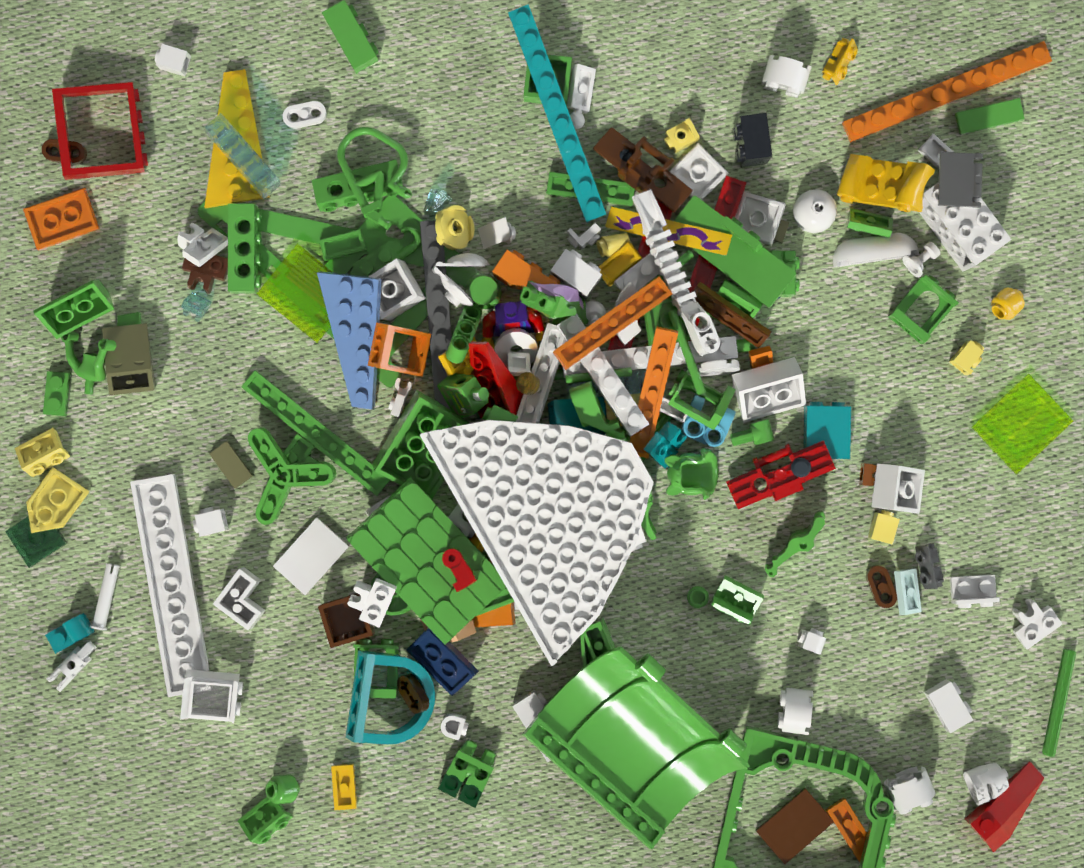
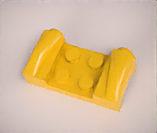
(884, 183)

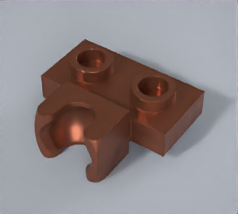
(213, 269)

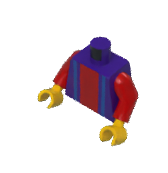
(509, 316)

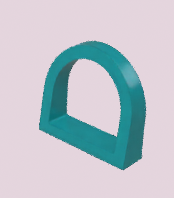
(360, 697)

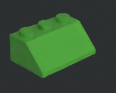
(75, 308)

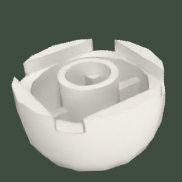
(806, 214)

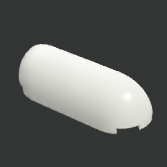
(874, 249)

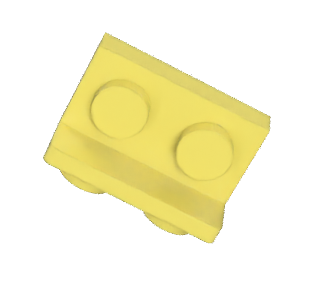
(41, 453)

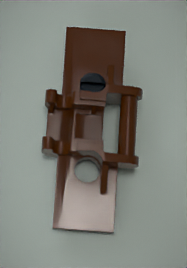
(637, 173)

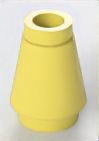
(610, 244)

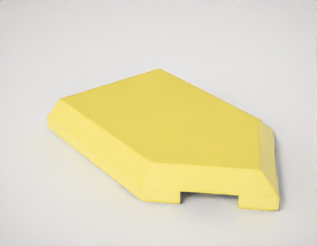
(54, 501)

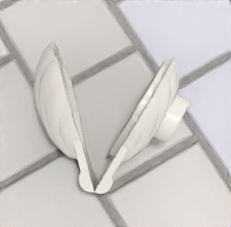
(455, 293)

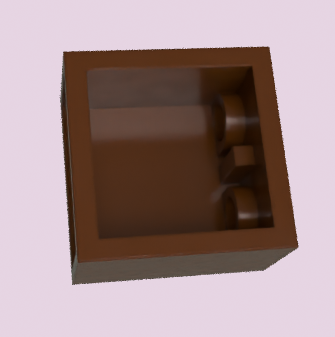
(343, 622)

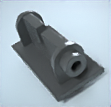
(930, 576)

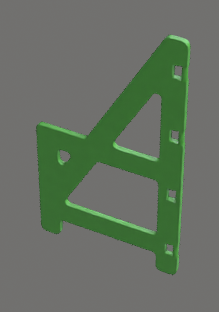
(374, 236)

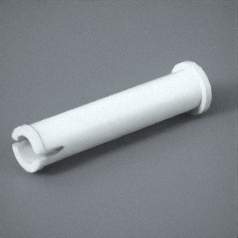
(105, 597)

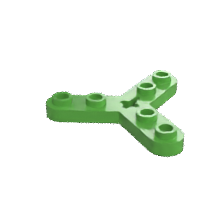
(298, 474)

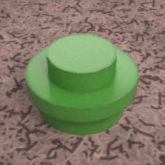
(697, 597)

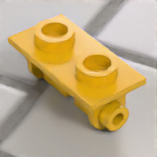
(844, 51)

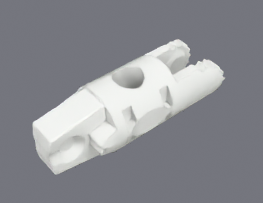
(80, 657)

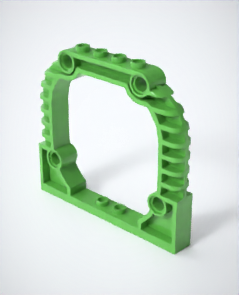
(762, 752)

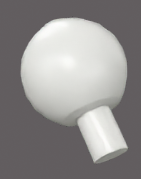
(594, 311)

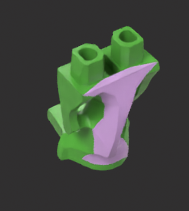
(555, 301)

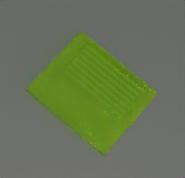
(297, 292)
(1022, 424)

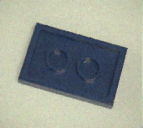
(442, 661)

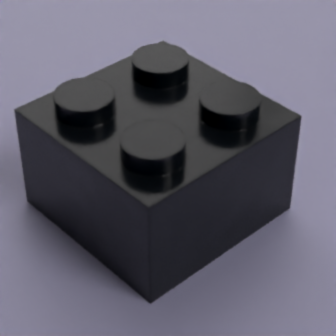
(753, 140)

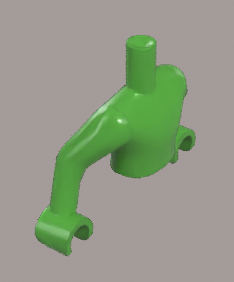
(92, 365)

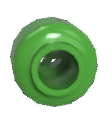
(282, 789)

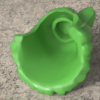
(692, 473)

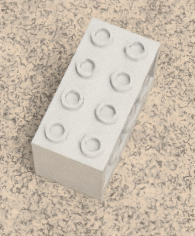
(964, 231)

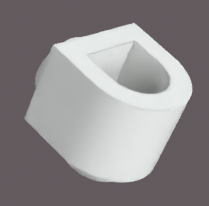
(811, 640)
(454, 726)

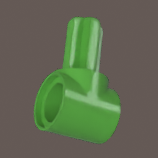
(758, 433)

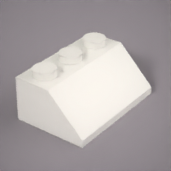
(769, 389)

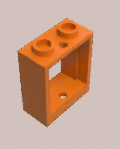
(382, 346)

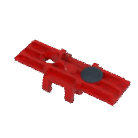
(783, 481)

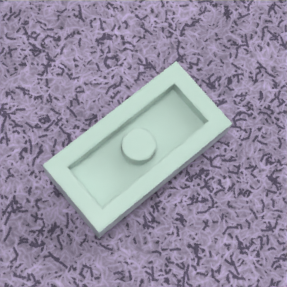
(907, 591)

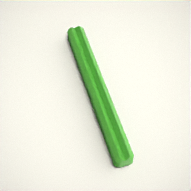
(1059, 702)

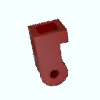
(455, 561)

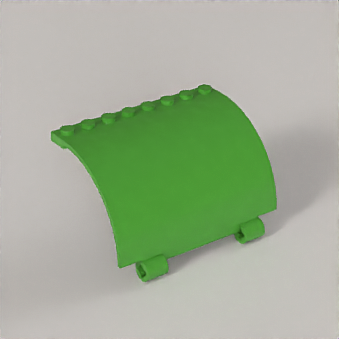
(633, 742)

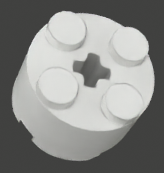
(786, 75)
(796, 711)
(910, 789)

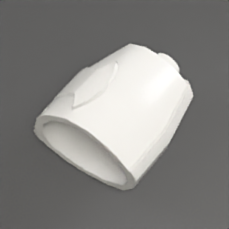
(986, 782)

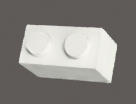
(948, 705)

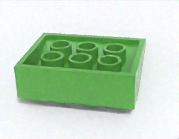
(404, 451)

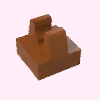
(866, 474)

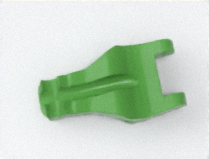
(798, 541)

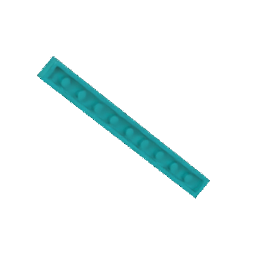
(557, 112)

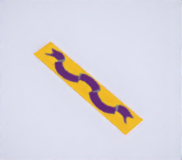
(681, 233)

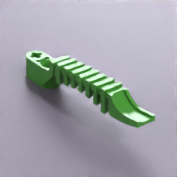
(591, 414)

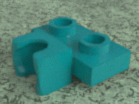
(664, 443)

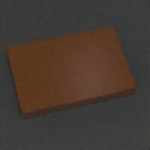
(794, 826)

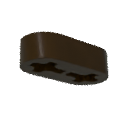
(413, 693)

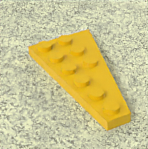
(225, 181)

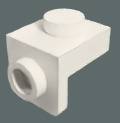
(589, 237)

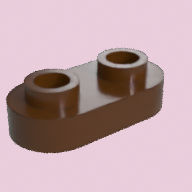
(52, 143)
(881, 586)

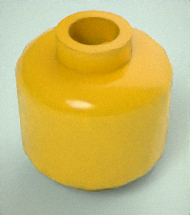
(1007, 303)

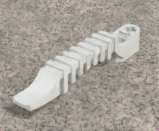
(652, 224)

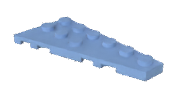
(353, 313)

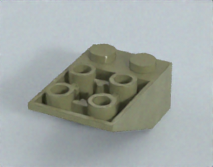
(130, 364)

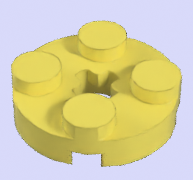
(444, 227)

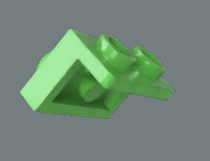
(736, 600)

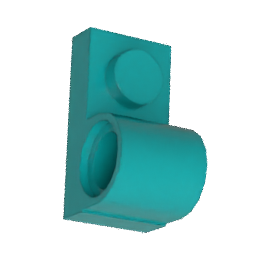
(69, 633)

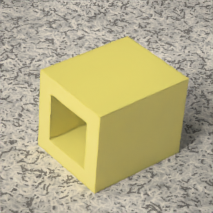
(883, 527)

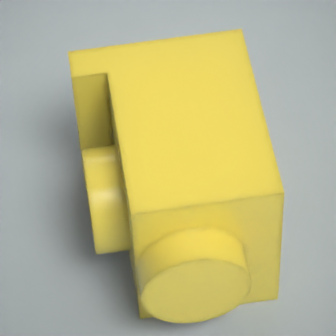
(677, 144)
(967, 357)

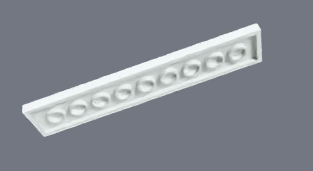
(169, 579)

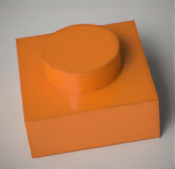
(760, 357)

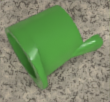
(483, 290)

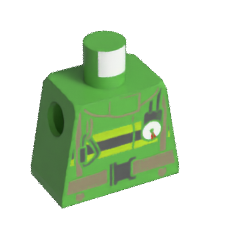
(463, 394)

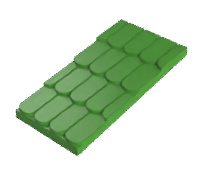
(406, 548)

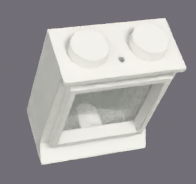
(211, 695)

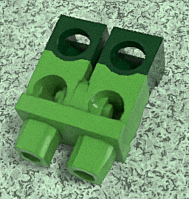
(468, 766)

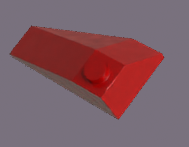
(494, 377)
(1000, 816)

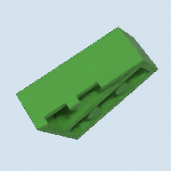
(595, 641)

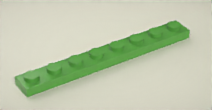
(315, 432)

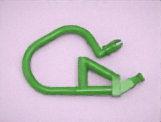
(372, 210)

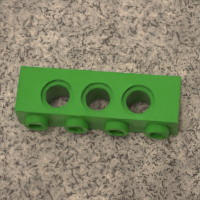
(326, 186)
(236, 217)

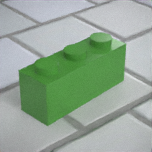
(351, 36)

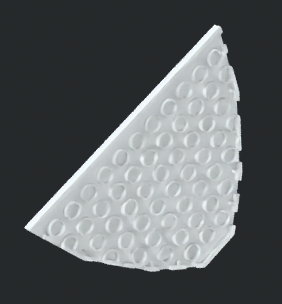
(551, 512)

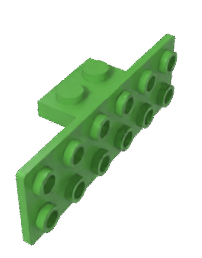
(746, 258)

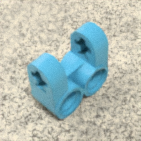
(702, 434)

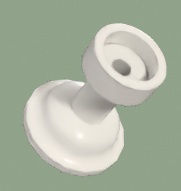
(915, 264)

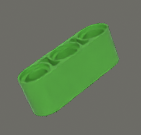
(463, 333)

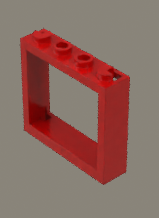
(62, 131)

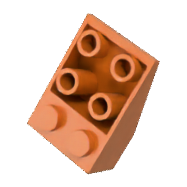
(516, 272)

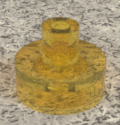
(528, 383)

